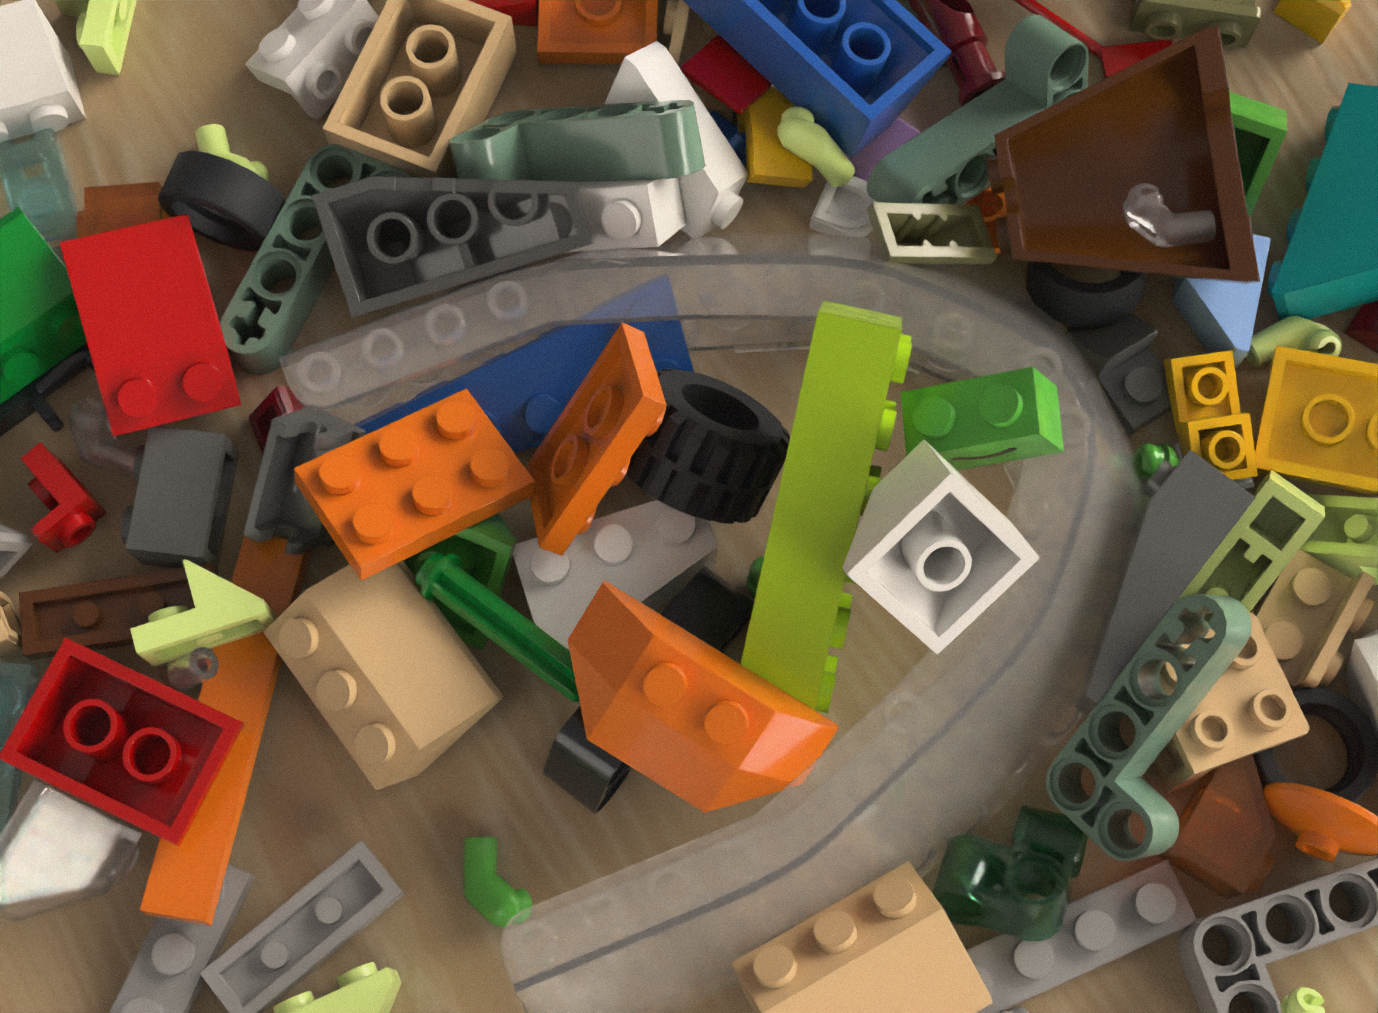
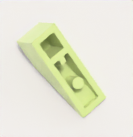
(1259, 543)

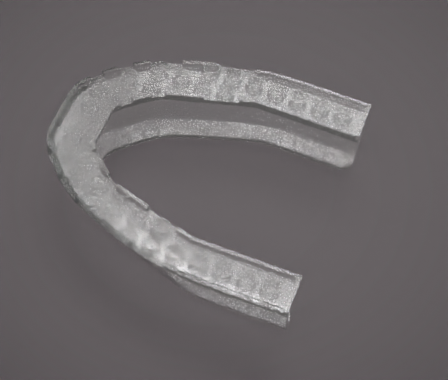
(944, 739)

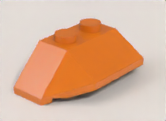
(686, 707)

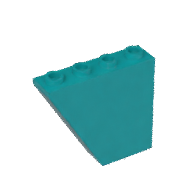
(1335, 234)

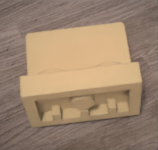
(1239, 716)

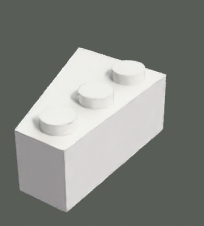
(640, 550)

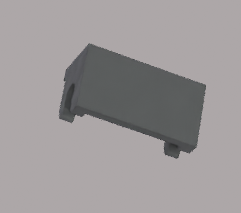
(277, 502)

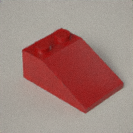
(150, 324)
(121, 741)

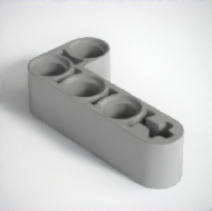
(1253, 947)

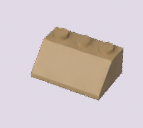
(383, 670)
(867, 954)

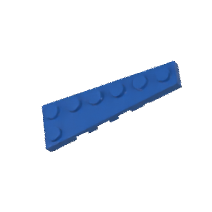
(535, 382)

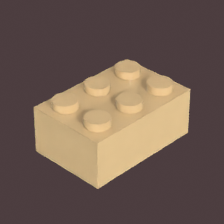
(421, 82)

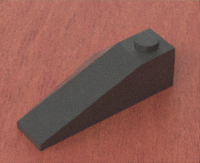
(430, 234)
(1170, 543)

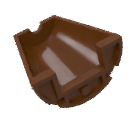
(1146, 124)

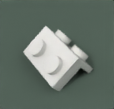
(314, 51)

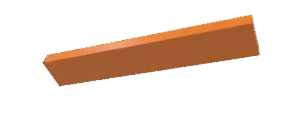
(189, 878)

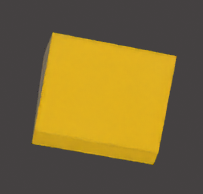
(1313, 17)

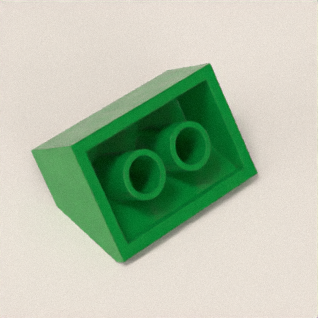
(36, 306)

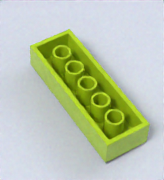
(820, 499)

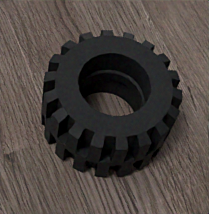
(711, 450)

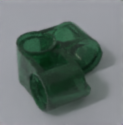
(988, 881)

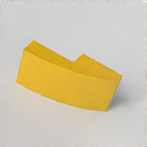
(765, 156)
(1209, 413)

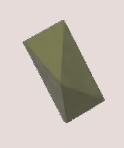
(931, 233)

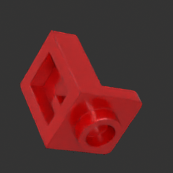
(71, 504)

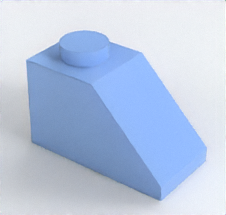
(1222, 311)

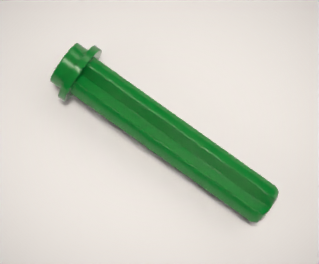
(445, 580)

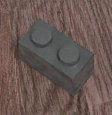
(180, 497)

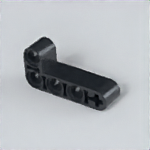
(704, 608)

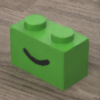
(985, 418)

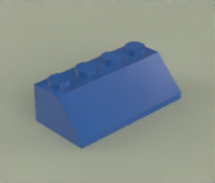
(837, 58)

